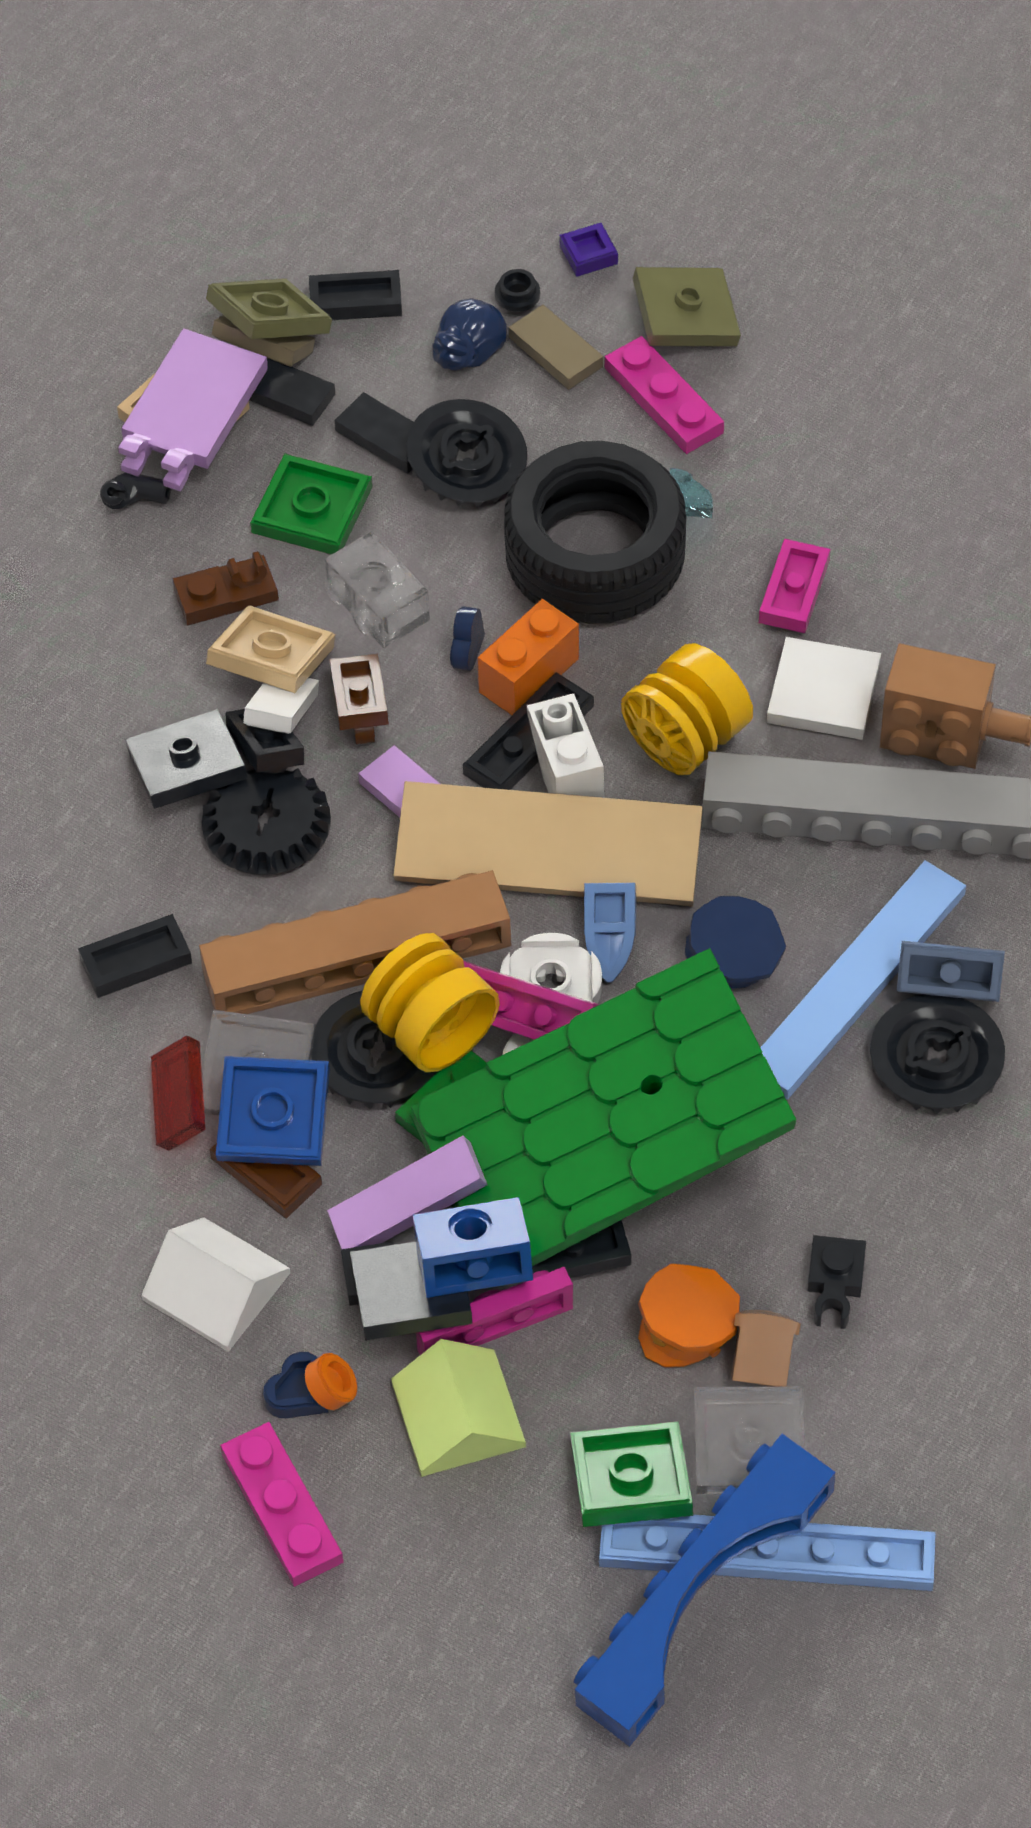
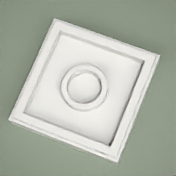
(824, 688)

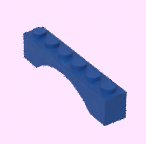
(772, 1502)

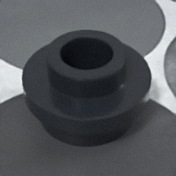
(517, 290)

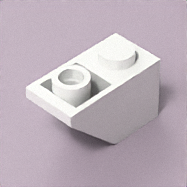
(566, 748)

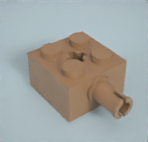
(944, 708)

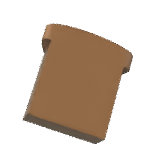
(763, 1347)

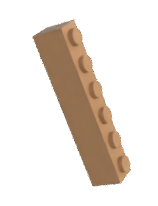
(347, 944)

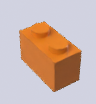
(528, 656)

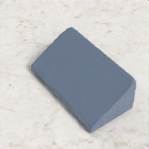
(950, 971)

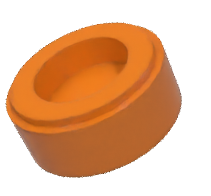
(331, 1381)

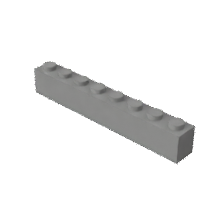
(867, 804)

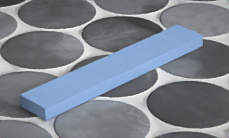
(859, 975)
(815, 1555)

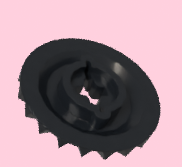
(464, 425)
(287, 839)
(950, 1023)
(344, 1040)

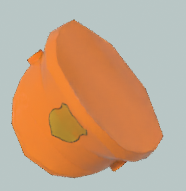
(686, 1315)

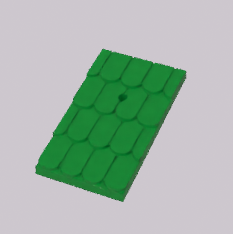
(614, 1106)

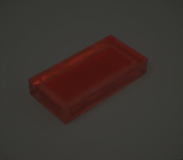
(178, 1093)

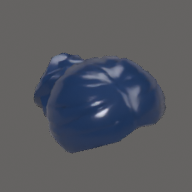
(468, 334)

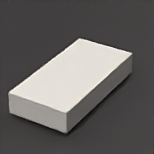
(278, 708)

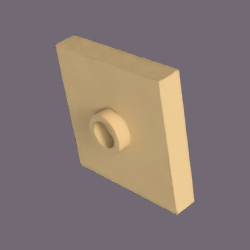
(271, 649)

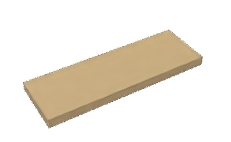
(548, 841)

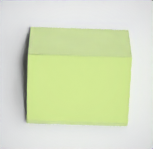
(456, 1407)

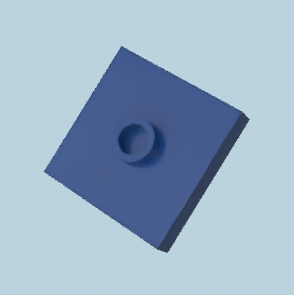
(272, 1111)

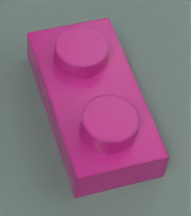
(794, 586)

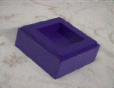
(588, 249)

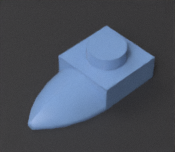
(610, 924)

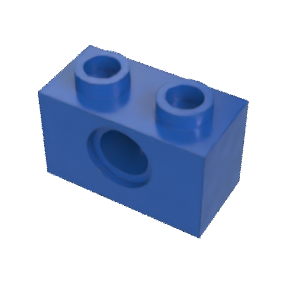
(473, 1247)

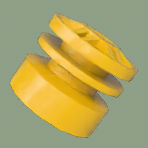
(687, 708)
(429, 1002)

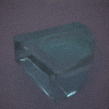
(697, 498)

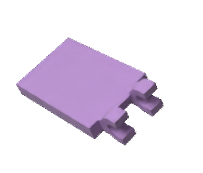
(190, 406)

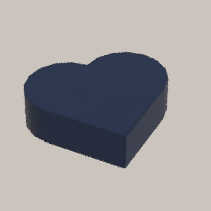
(467, 638)
(287, 1392)

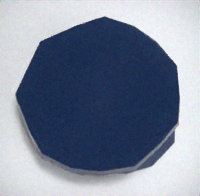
(741, 937)

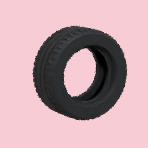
(587, 479)

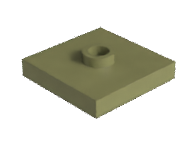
(686, 306)
(268, 308)

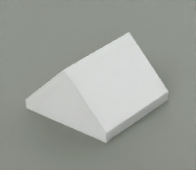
(212, 1281)

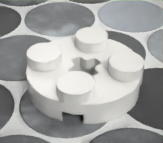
(560, 956)

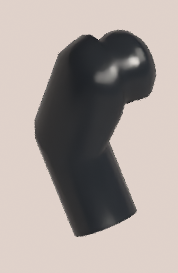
(128, 489)

